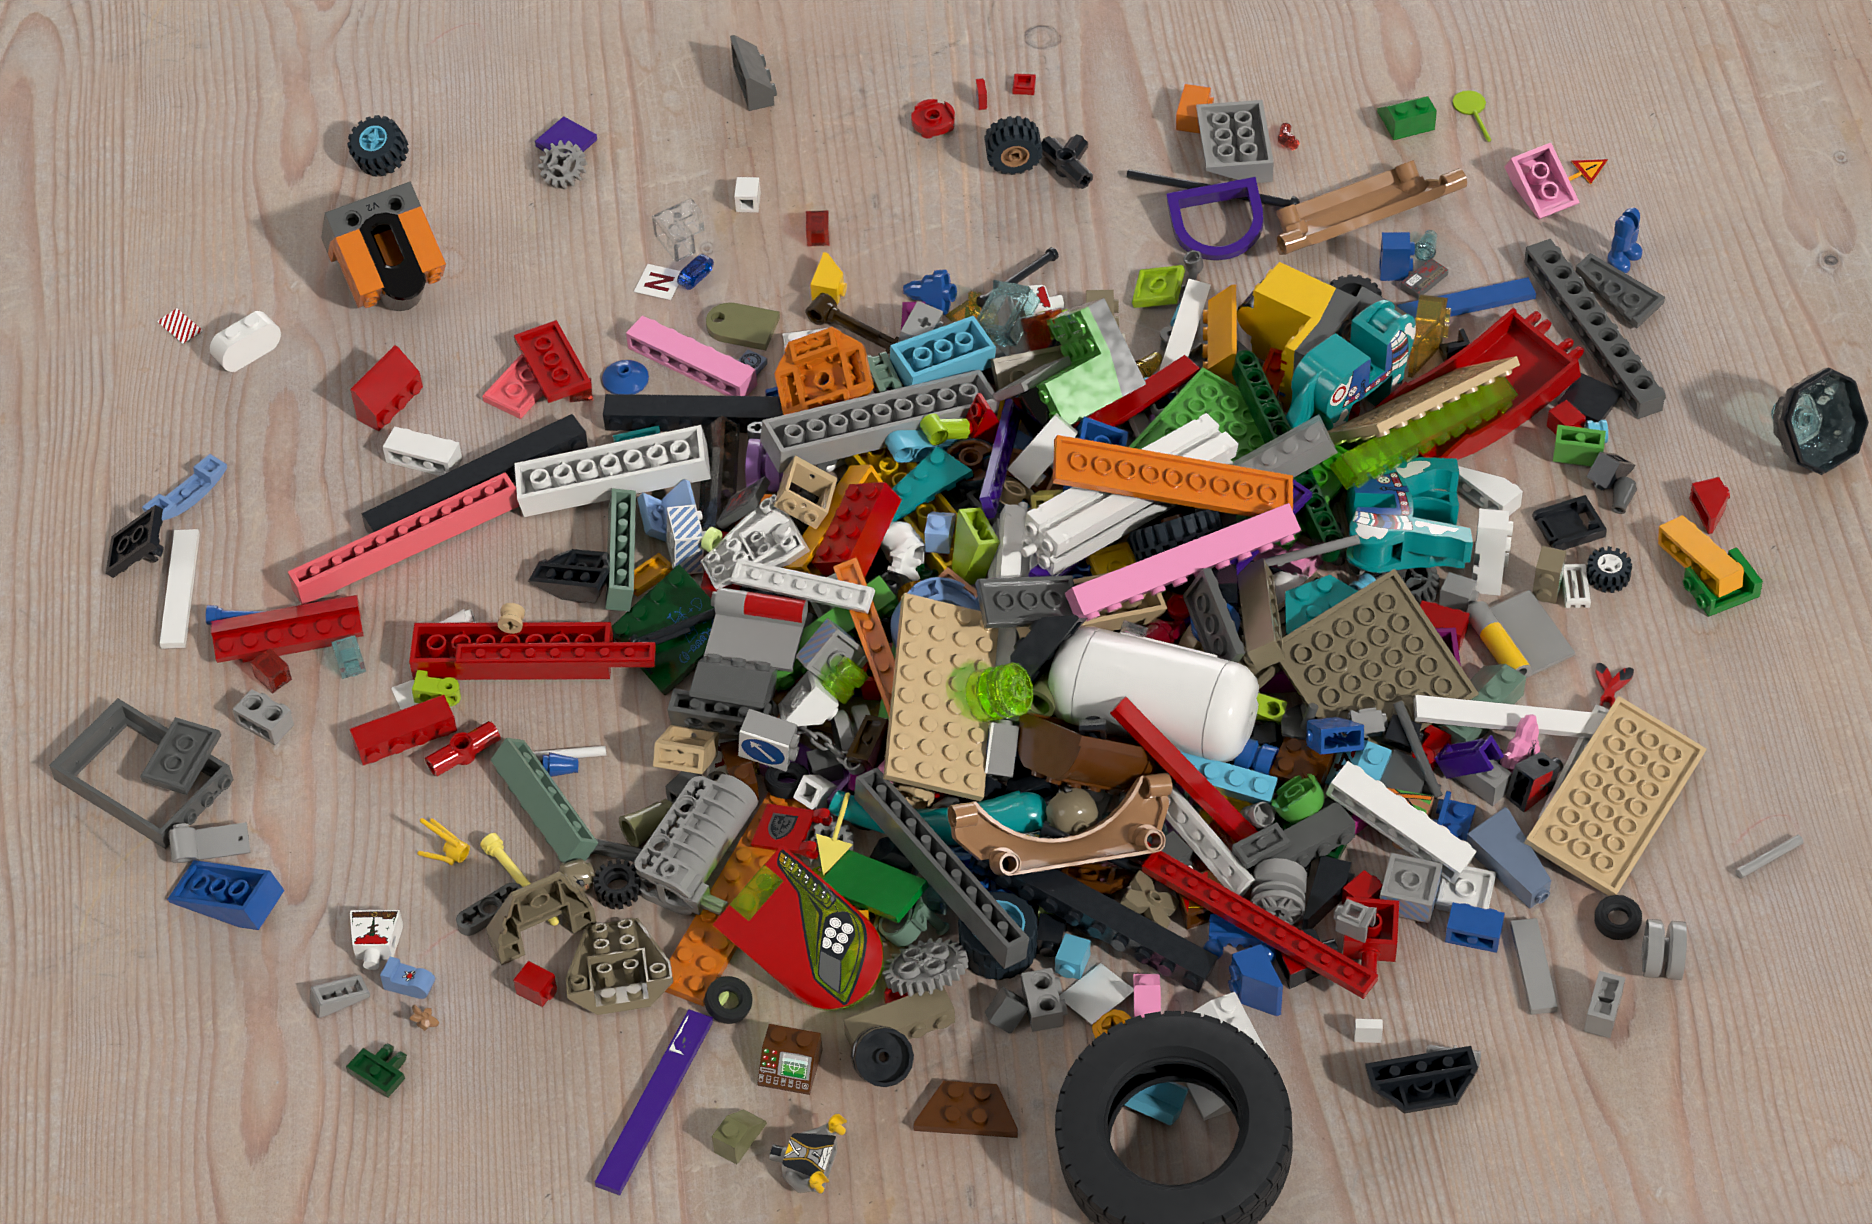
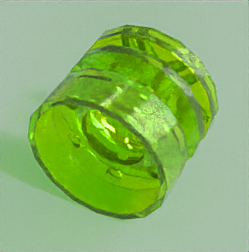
(999, 692)

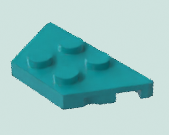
(1313, 599)

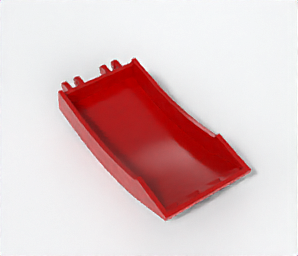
(1538, 380)

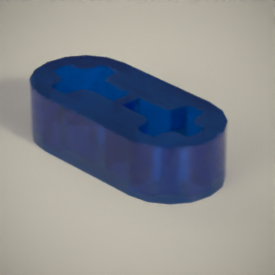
(695, 271)

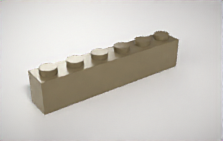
(1259, 615)

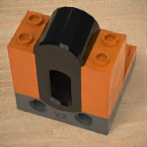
(384, 248)

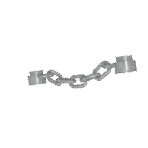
(859, 769)

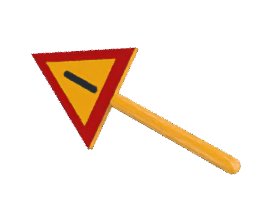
(1588, 169)

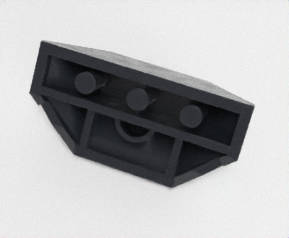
(573, 575)
(1043, 640)
(1424, 1079)

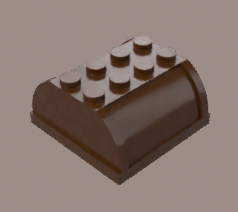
(1063, 755)

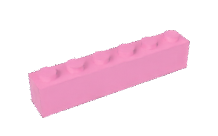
(691, 358)

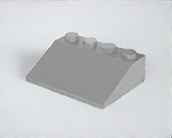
(1236, 140)

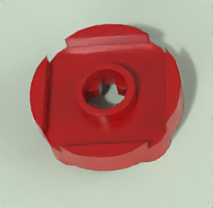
(943, 114)

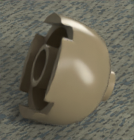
(1072, 811)

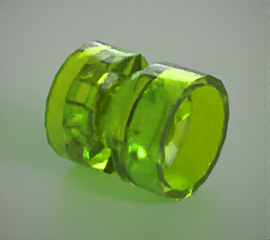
(844, 680)

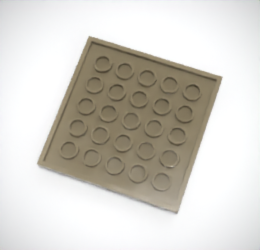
(1372, 655)

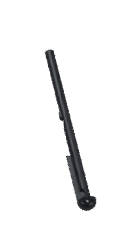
(1186, 184)
(680, 628)

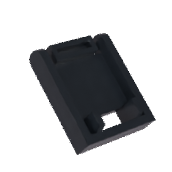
(1564, 527)

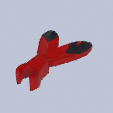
(1612, 685)

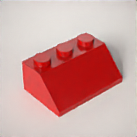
(385, 389)

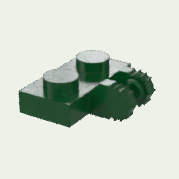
(376, 1071)

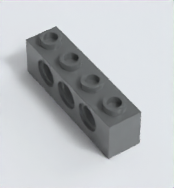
(709, 714)

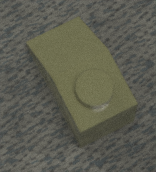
(737, 1135)

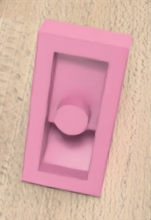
(1146, 994)

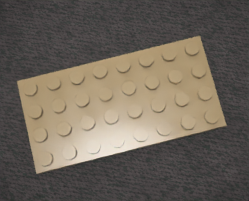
(1423, 398)
(931, 729)
(1615, 797)

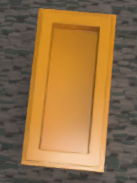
(650, 573)

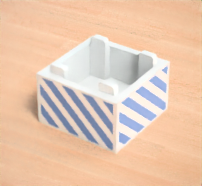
(685, 537)

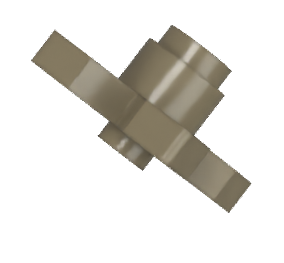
(1149, 902)

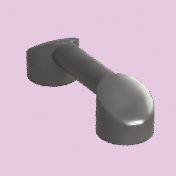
(1194, 265)

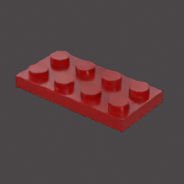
(552, 361)

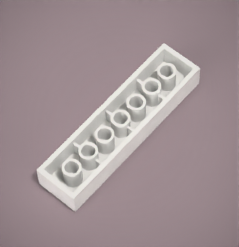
(592, 472)

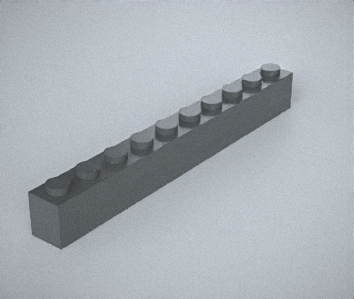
(941, 868)

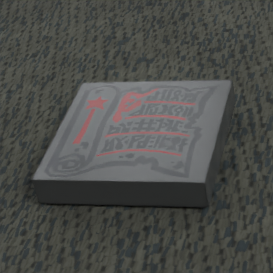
(743, 503)

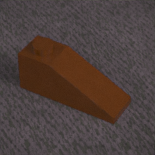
(738, 766)

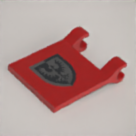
(789, 828)

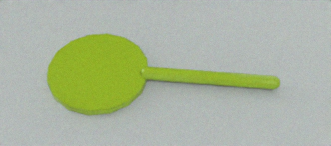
(1471, 103)

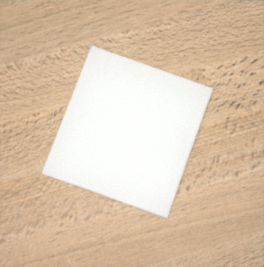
(1096, 993)

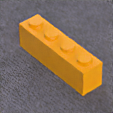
(1708, 560)

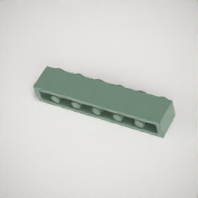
(621, 549)
(543, 801)

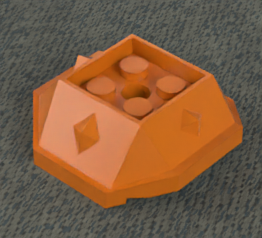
(821, 358)

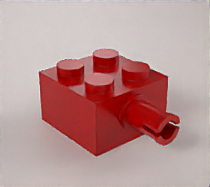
(1381, 938)

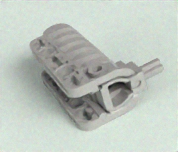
(695, 844)

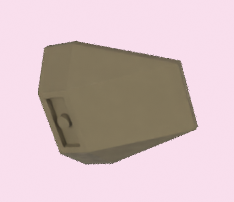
(617, 968)

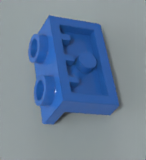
(1455, 816)

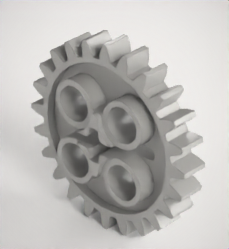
(925, 967)

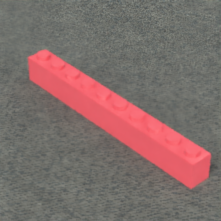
(403, 539)

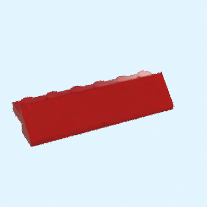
(287, 629)

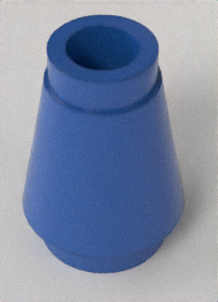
(559, 764)

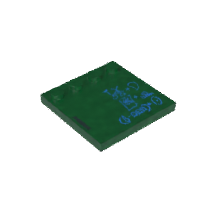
(667, 603)

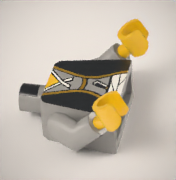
(810, 1156)

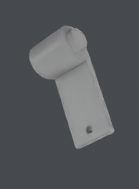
(208, 843)

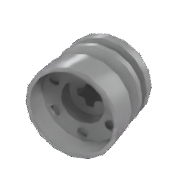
(1280, 888)

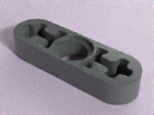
(470, 912)

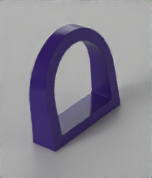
(1211, 194)

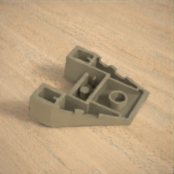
(533, 906)

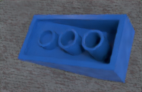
(228, 893)

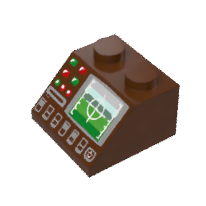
(789, 1059)

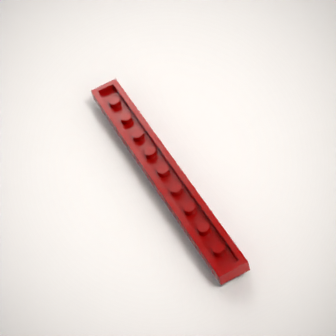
(1260, 923)

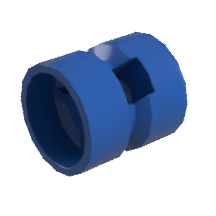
(1257, 757)

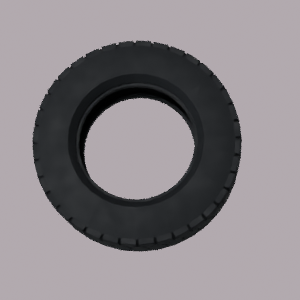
(1163, 1051)

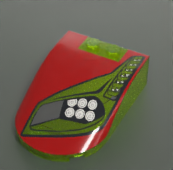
(805, 934)

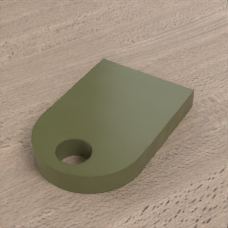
(742, 325)

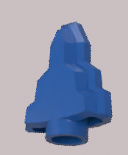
(933, 289)

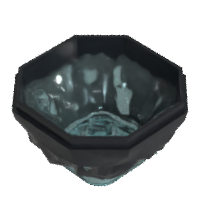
(1820, 421)

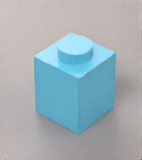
(1072, 956)

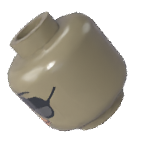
(579, 872)

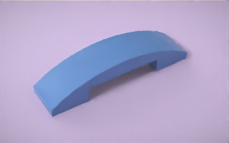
(192, 490)

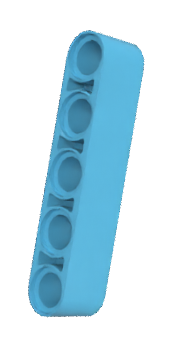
(913, 445)

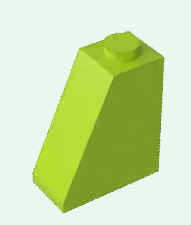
(973, 545)

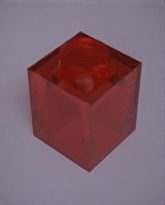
(817, 228)
(271, 670)

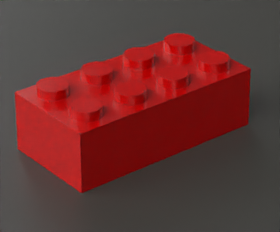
(857, 526)

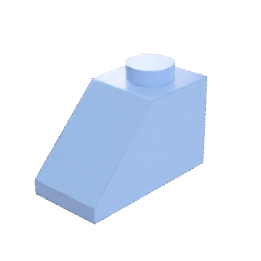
(939, 532)

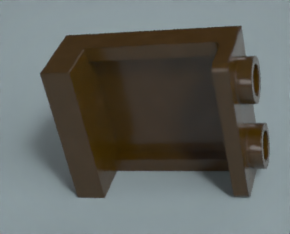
(869, 743)

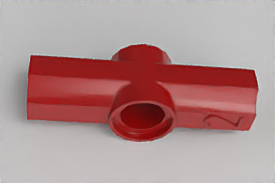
(462, 748)

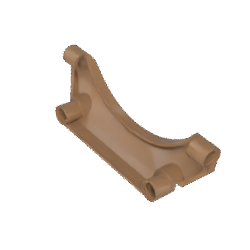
(1361, 205)
(1115, 837)

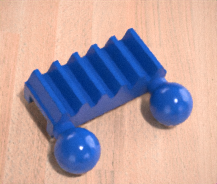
(1223, 932)

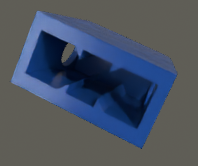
(1326, 736)

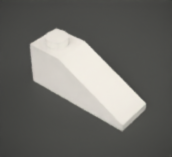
(1489, 490)

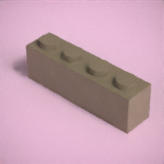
(909, 1015)

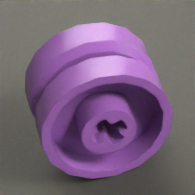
(759, 465)

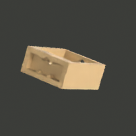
(821, 485)
(682, 752)

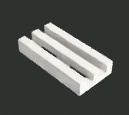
(1577, 601)

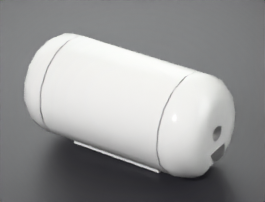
(1187, 694)

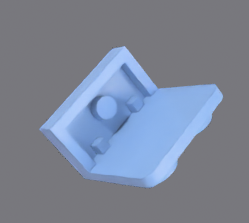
(655, 510)

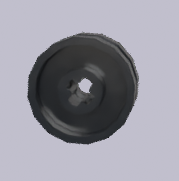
(897, 1051)

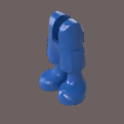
(1624, 241)

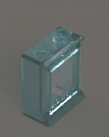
(1003, 312)

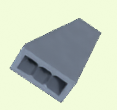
(1503, 851)

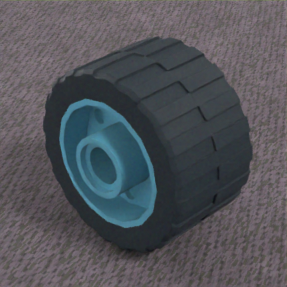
(981, 960)

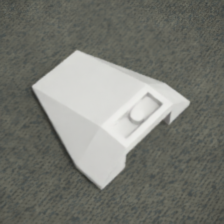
(760, 537)

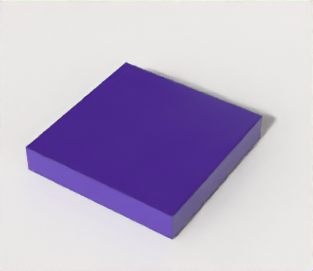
(566, 131)

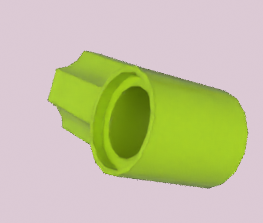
(940, 430)

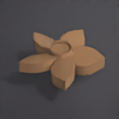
(424, 1018)

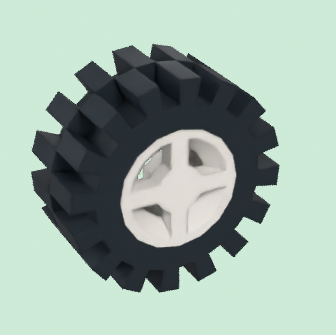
(1609, 569)

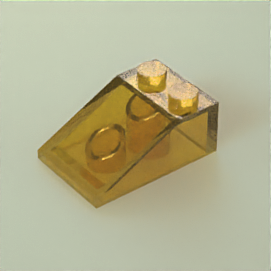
(1430, 330)

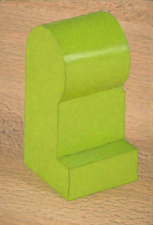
(429, 688)
(1270, 709)

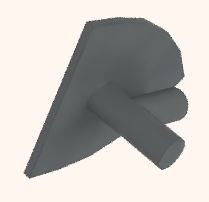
(1295, 720)

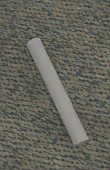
(1769, 856)

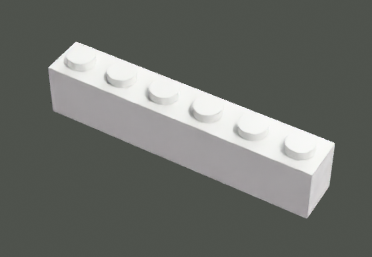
(1400, 821)

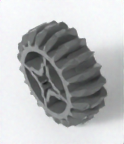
(1421, 582)

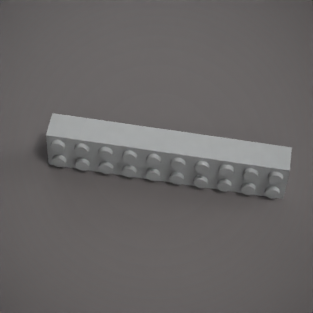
(866, 421)

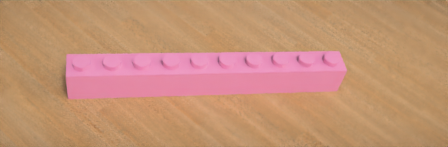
(1182, 562)

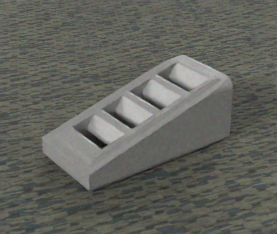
(340, 1001)

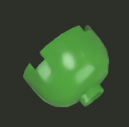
(1299, 798)

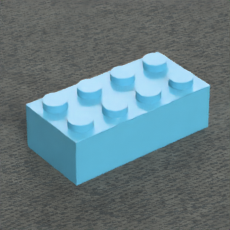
(943, 352)

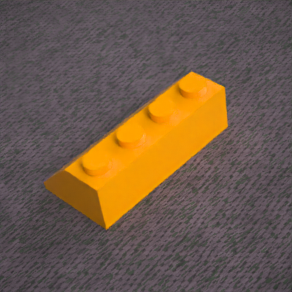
(1221, 334)

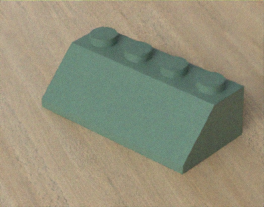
(1494, 685)

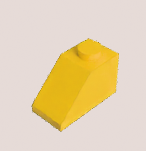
(828, 279)

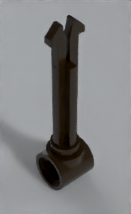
(825, 310)

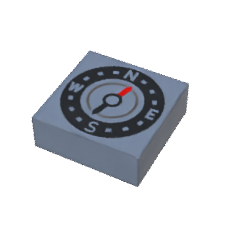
(754, 360)

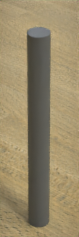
(1417, 749)

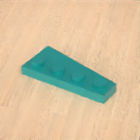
(928, 479)

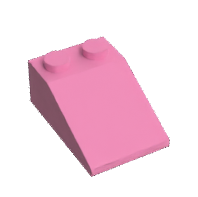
(1541, 181)

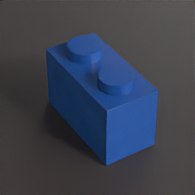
(1395, 256)
(1474, 927)

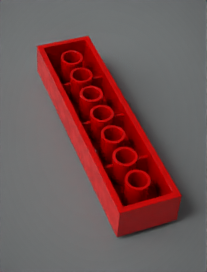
(436, 643)

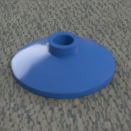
(625, 377)

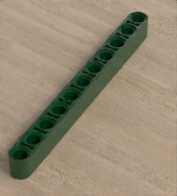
(1271, 424)

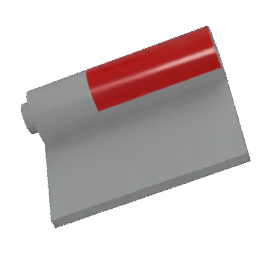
(757, 627)

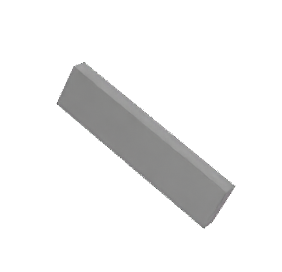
(1533, 966)

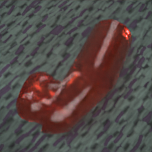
(1287, 139)

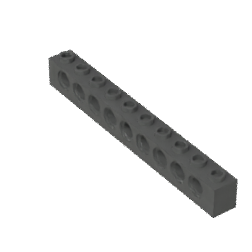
(1594, 328)

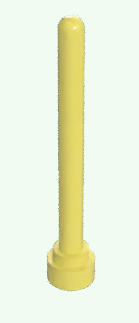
(494, 846)

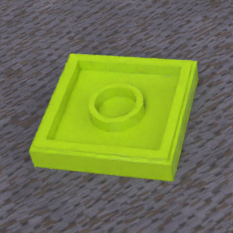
(1158, 286)

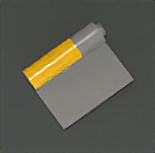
(1520, 633)

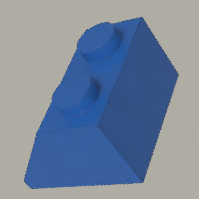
(1256, 980)

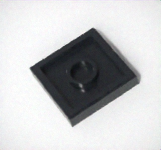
(1592, 397)

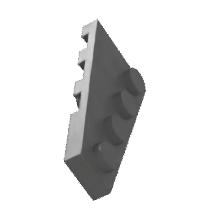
(1627, 295)

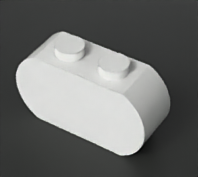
(245, 341)

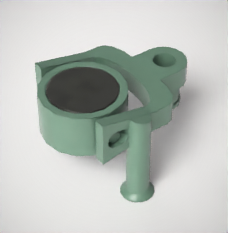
(911, 924)

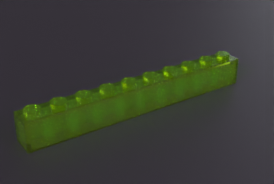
(1420, 435)

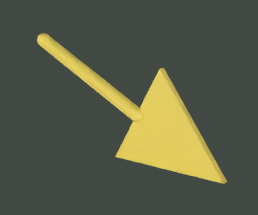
(830, 848)

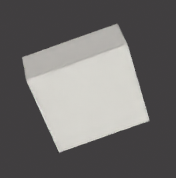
(1368, 1030)

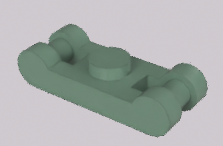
(883, 372)

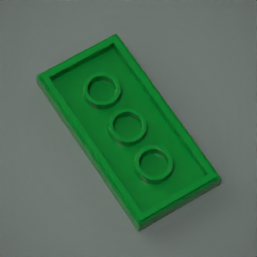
(875, 885)

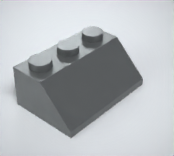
(751, 74)
(734, 681)

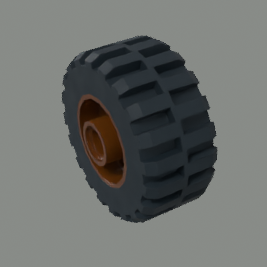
(1173, 532)

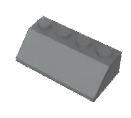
(1293, 450)

